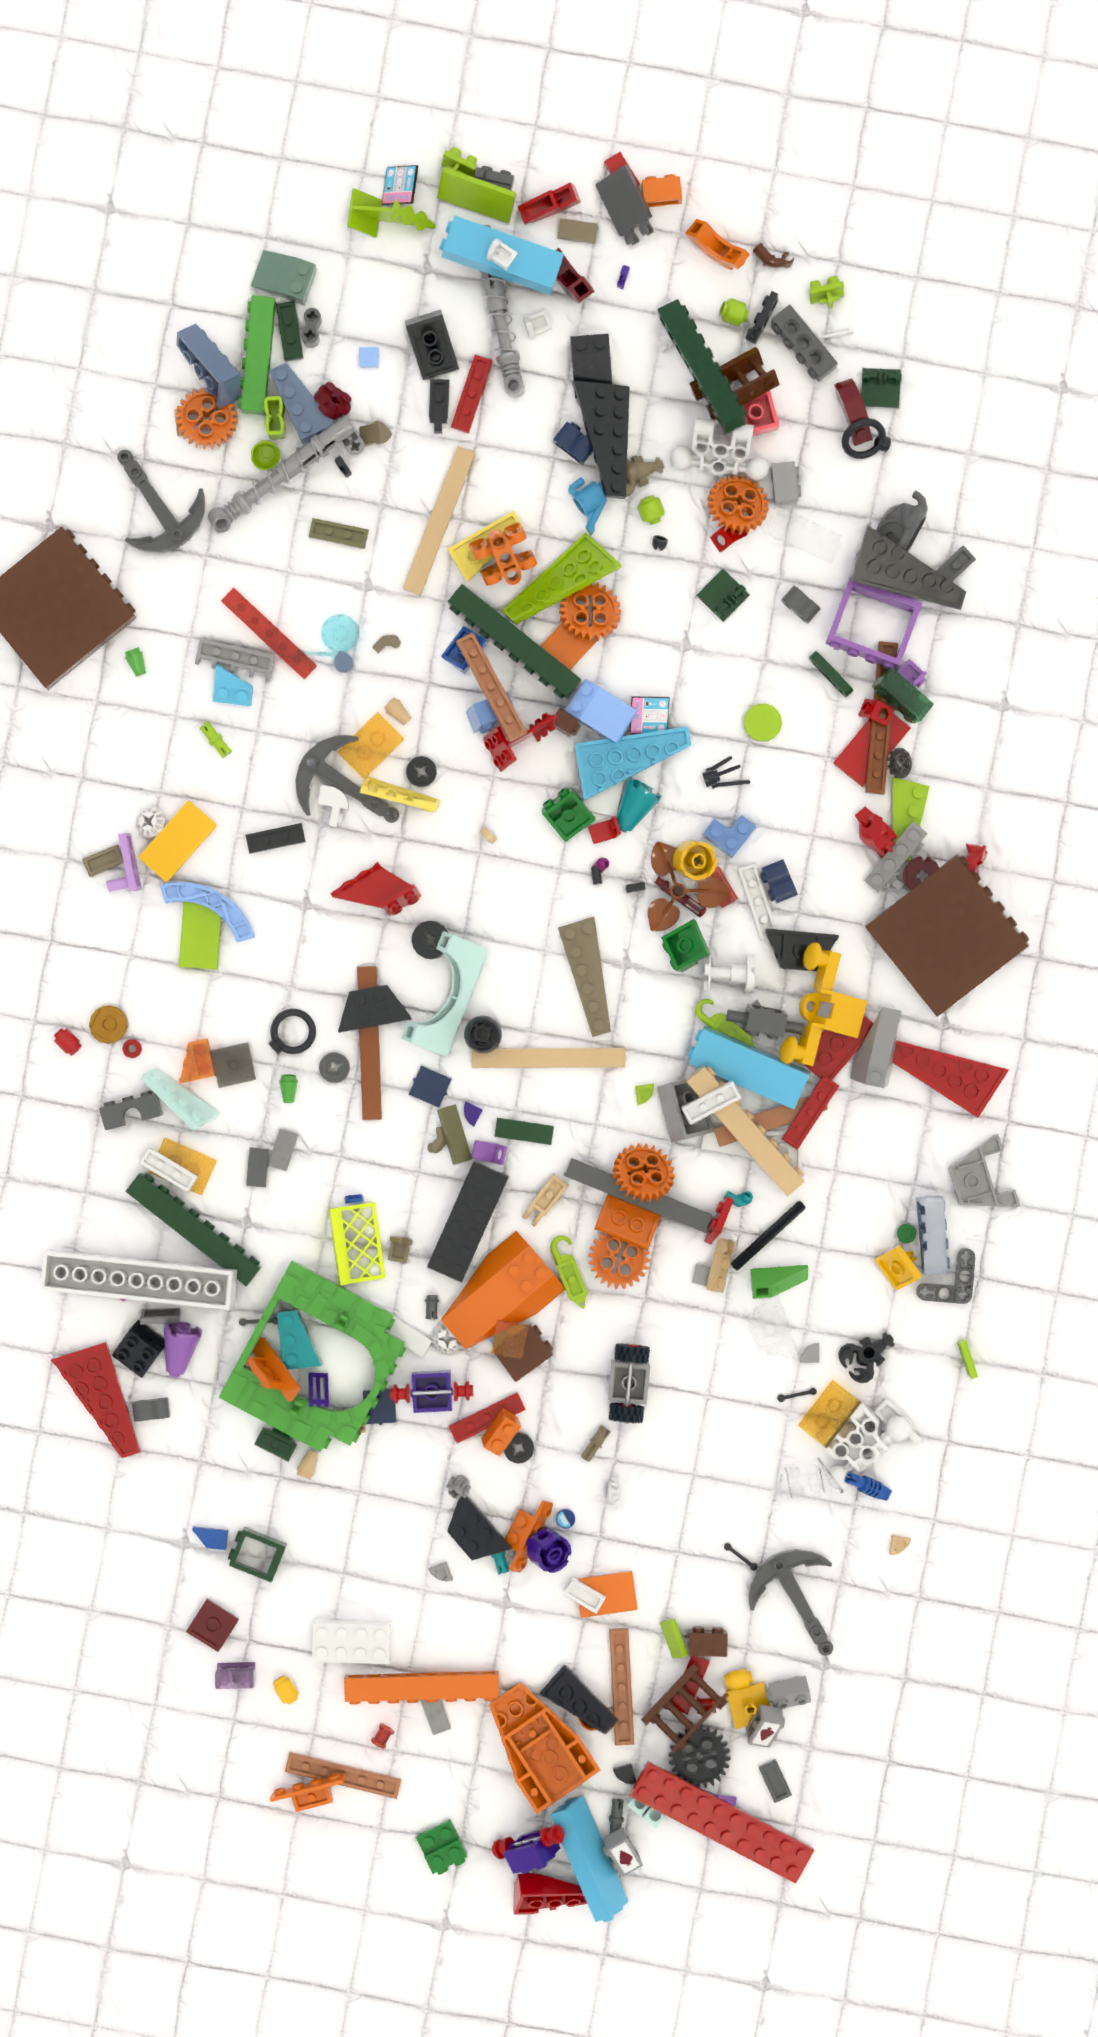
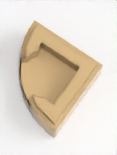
(898, 1544)

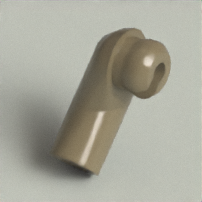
(386, 640)
(438, 1143)

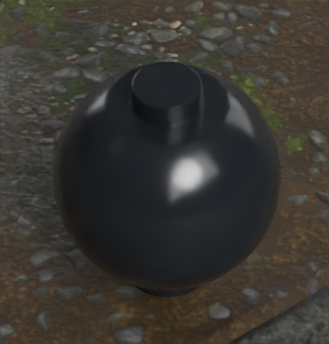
(482, 1034)

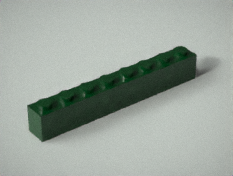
(702, 367)
(514, 642)
(192, 1228)

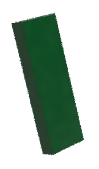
(289, 331)
(524, 1131)

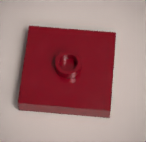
(212, 1625)

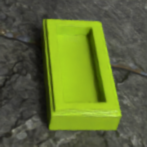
(967, 1358)
(673, 1638)

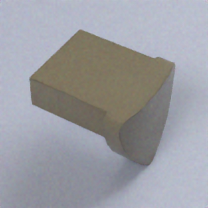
(375, 433)
(399, 1249)

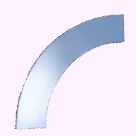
(213, 900)

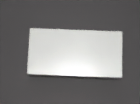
(584, 1595)

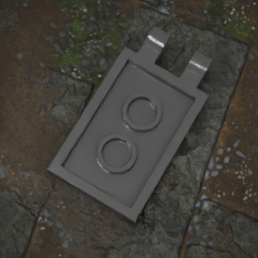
(625, 204)

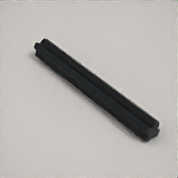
(768, 1235)

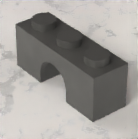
(114, 1114)

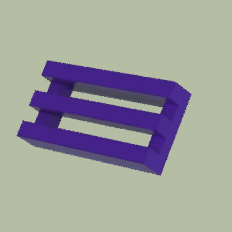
(318, 1400)

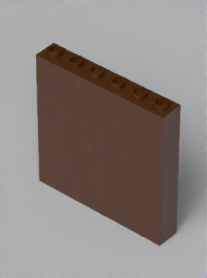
(59, 608)
(948, 934)

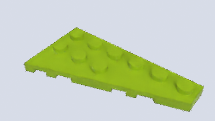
(572, 571)

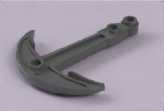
(186, 527)
(329, 774)
(789, 1560)

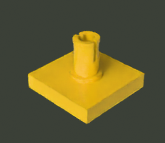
(898, 1267)
(746, 1702)

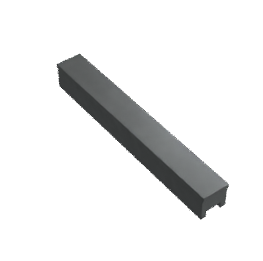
(663, 1206)

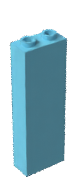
(469, 245)
(749, 1067)
(589, 1862)

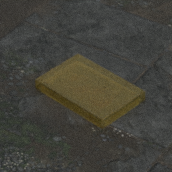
(375, 744)
(191, 1160)
(829, 1413)

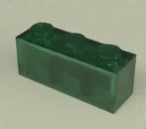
(902, 695)

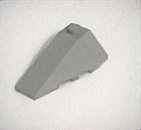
(875, 1056)

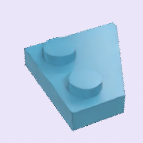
(231, 689)

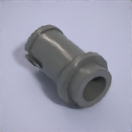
(431, 1306)

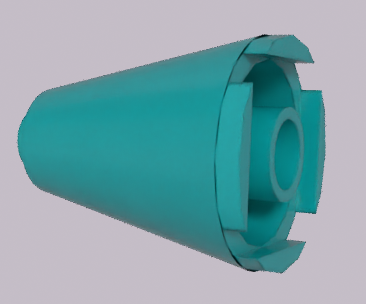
(635, 804)

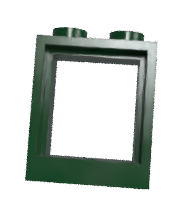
(269, 1576)

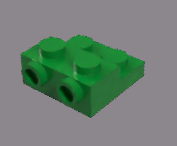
(567, 813)
(685, 946)
(442, 1847)

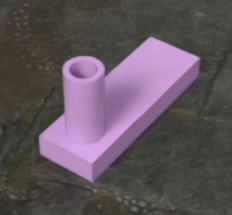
(132, 877)

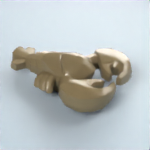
(639, 471)

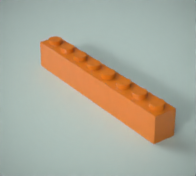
(421, 1686)

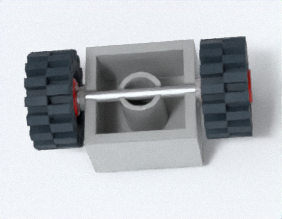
(629, 1382)

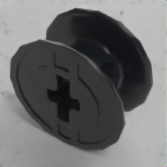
(419, 937)

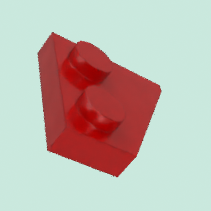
(717, 1223)

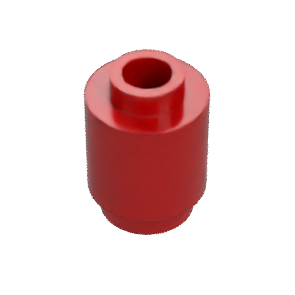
(67, 1041)

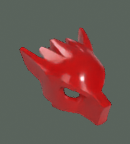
(878, 835)

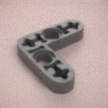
(953, 1289)

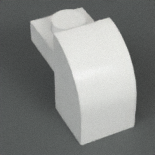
(336, 800)

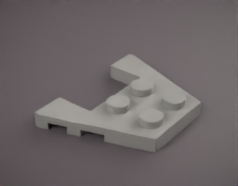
(973, 1181)

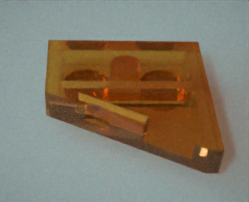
(198, 1062)

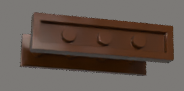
(737, 369)
(666, 1702)

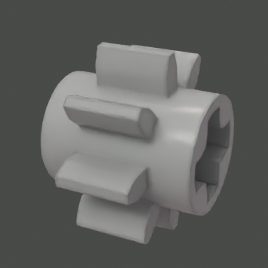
(458, 1487)

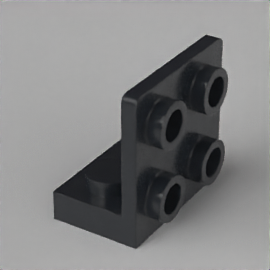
(139, 1348)

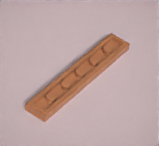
(491, 687)
(768, 1119)
(621, 1686)
(355, 1777)

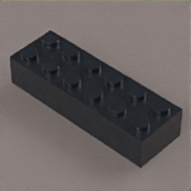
(467, 1221)

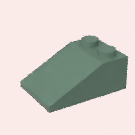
(284, 276)

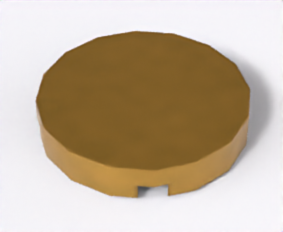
(108, 1024)

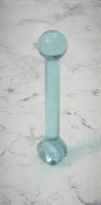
(332, 654)

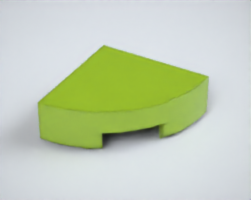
(644, 1092)

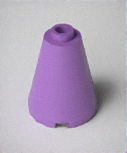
(180, 1345)

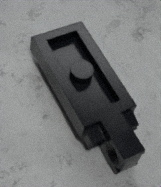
(761, 319)
(439, 403)

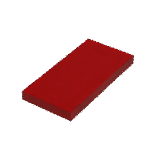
(855, 756)
(836, 1050)

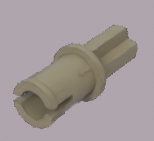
(596, 1442)

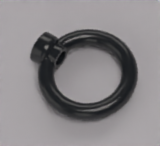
(881, 442)
(278, 1045)

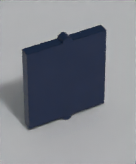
(430, 1086)
(385, 1409)

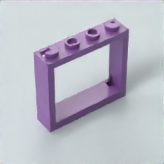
(870, 655)

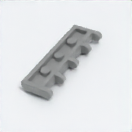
(235, 657)

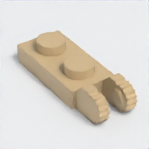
(546, 1198)
(720, 1265)

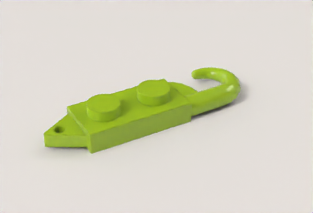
(719, 1023)
(569, 1272)

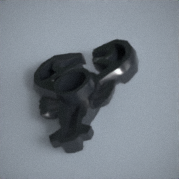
(865, 1356)

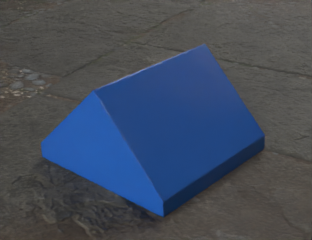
(453, 654)

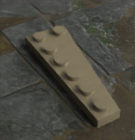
(585, 963)

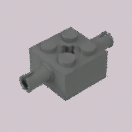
(764, 1020)

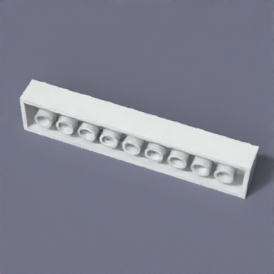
(138, 1279)

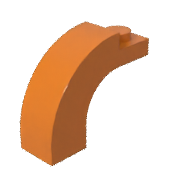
(715, 246)

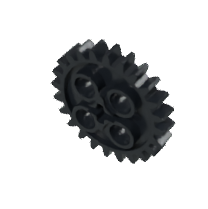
(703, 1773)

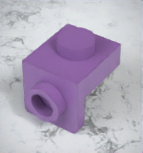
(913, 673)

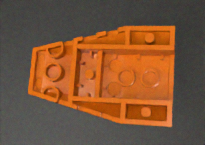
(505, 1287)
(540, 1748)

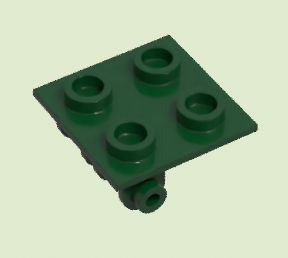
(881, 387)
(723, 595)

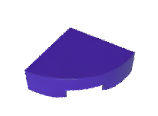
(623, 276)
(471, 1113)

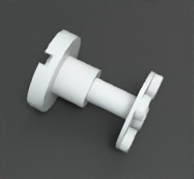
(737, 973)

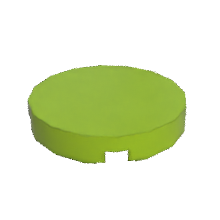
(762, 722)

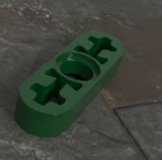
(830, 674)

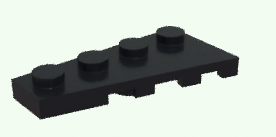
(574, 1696)

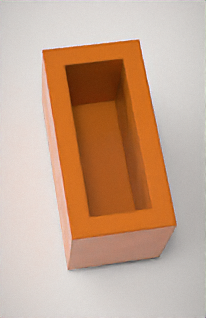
(662, 190)
(501, 1432)

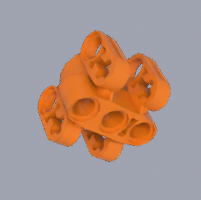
(483, 548)

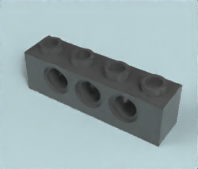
(790, 317)

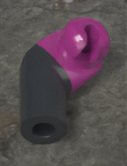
(597, 868)

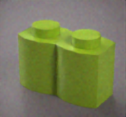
(274, 421)

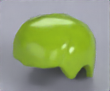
(265, 455)

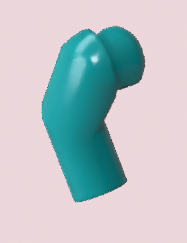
(741, 1199)

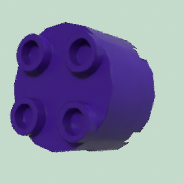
(548, 1550)

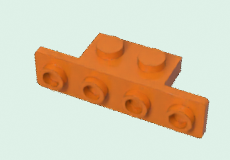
(272, 1371)
(524, 1527)
(310, 1794)

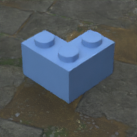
(482, 716)
(729, 840)

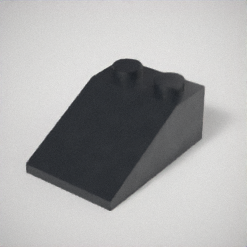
(431, 344)
(591, 358)

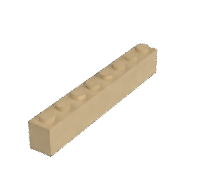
(750, 1134)

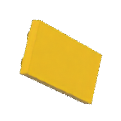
(177, 841)

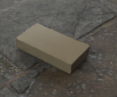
(577, 231)
(103, 860)

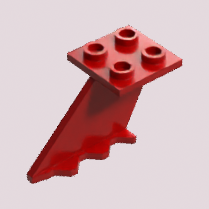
(501, 748)
(378, 889)

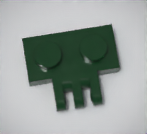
(276, 1443)

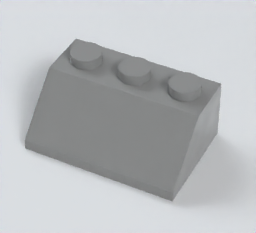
(672, 1098)

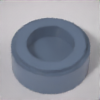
(343, 662)

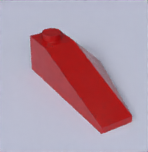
(541, 1892)

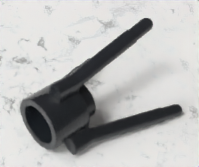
(712, 777)

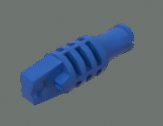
(868, 1486)

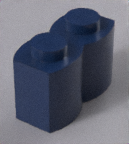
(573, 442)
(778, 881)

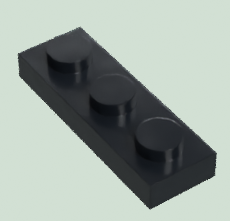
(275, 838)

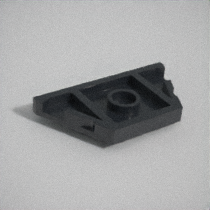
(791, 945)
(372, 1008)
(475, 1531)

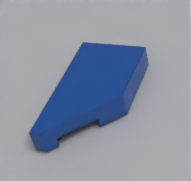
(212, 1537)

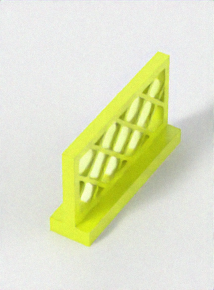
(339, 1243)

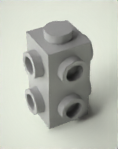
(789, 1692)

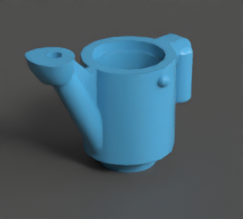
(589, 501)

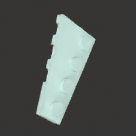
(180, 1100)

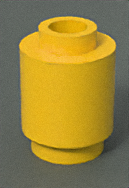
(738, 1679)
(285, 1690)

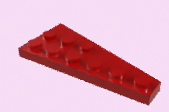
(956, 1078)
(97, 1387)

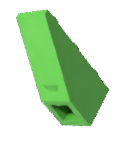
(775, 1280)

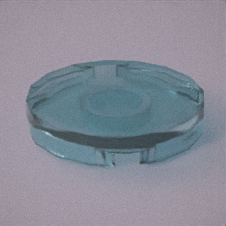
(340, 633)

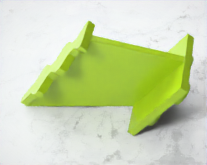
(366, 212)

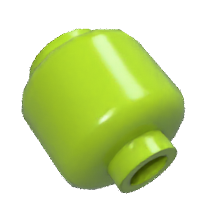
(734, 312)
(651, 509)

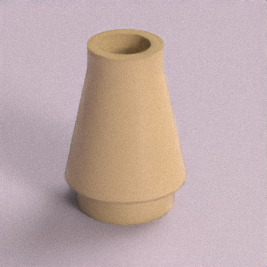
(397, 711)
(307, 1465)

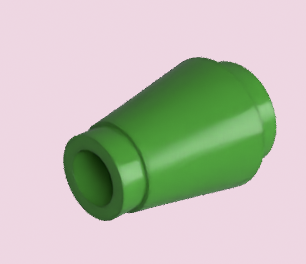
(136, 661)
(288, 1087)

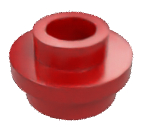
(125, 1048)

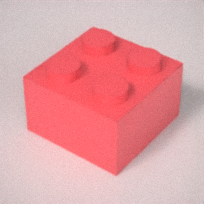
(762, 414)

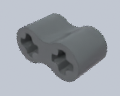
(311, 327)
(800, 604)
(151, 1409)

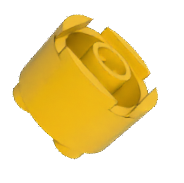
(684, 860)

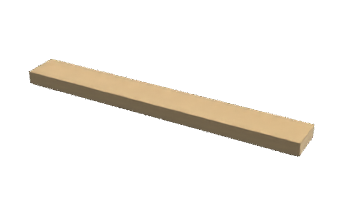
(439, 520)
(550, 1058)

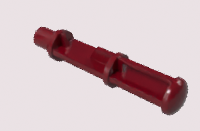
(664, 886)

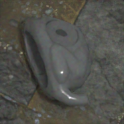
(904, 521)

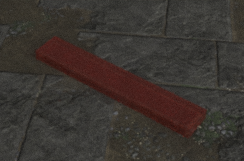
(269, 633)

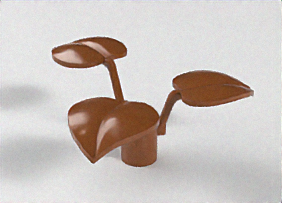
(664, 914)

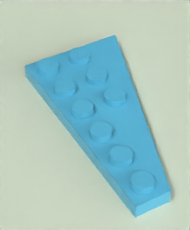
(607, 763)

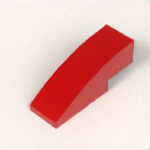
(549, 203)

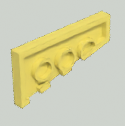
(462, 553)
(399, 794)

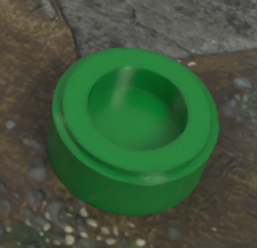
(906, 1233)

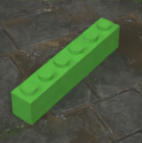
(258, 354)

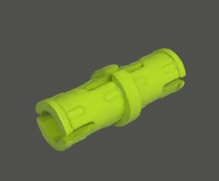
(215, 739)

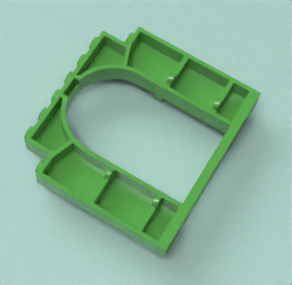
(346, 1313)

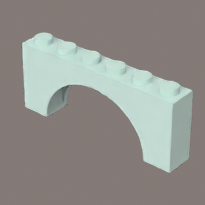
(465, 962)

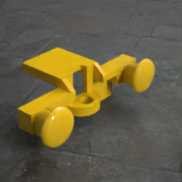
(845, 1014)

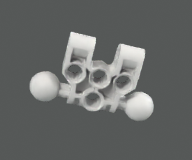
(730, 457)
(896, 1429)

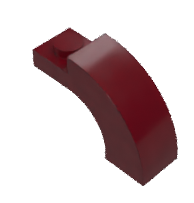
(572, 282)
(854, 409)

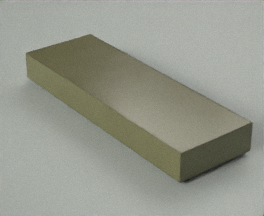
(338, 533)
(454, 1134)

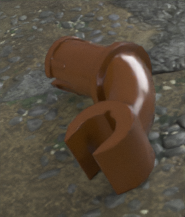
(770, 260)

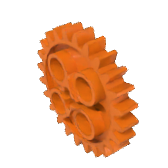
(218, 430)
(735, 518)
(607, 612)
(643, 1172)
(602, 1251)

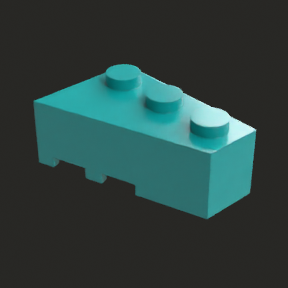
(296, 1344)

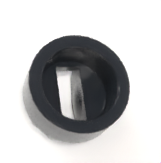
(660, 542)

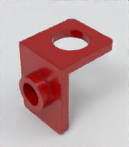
(728, 537)
(871, 708)
(604, 830)

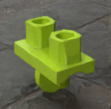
(453, 161)
(826, 293)

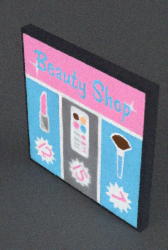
(400, 184)
(651, 714)

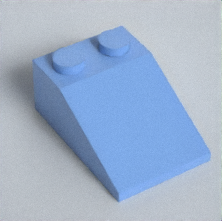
(601, 711)

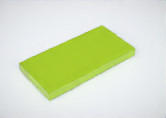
(476, 195)
(199, 937)

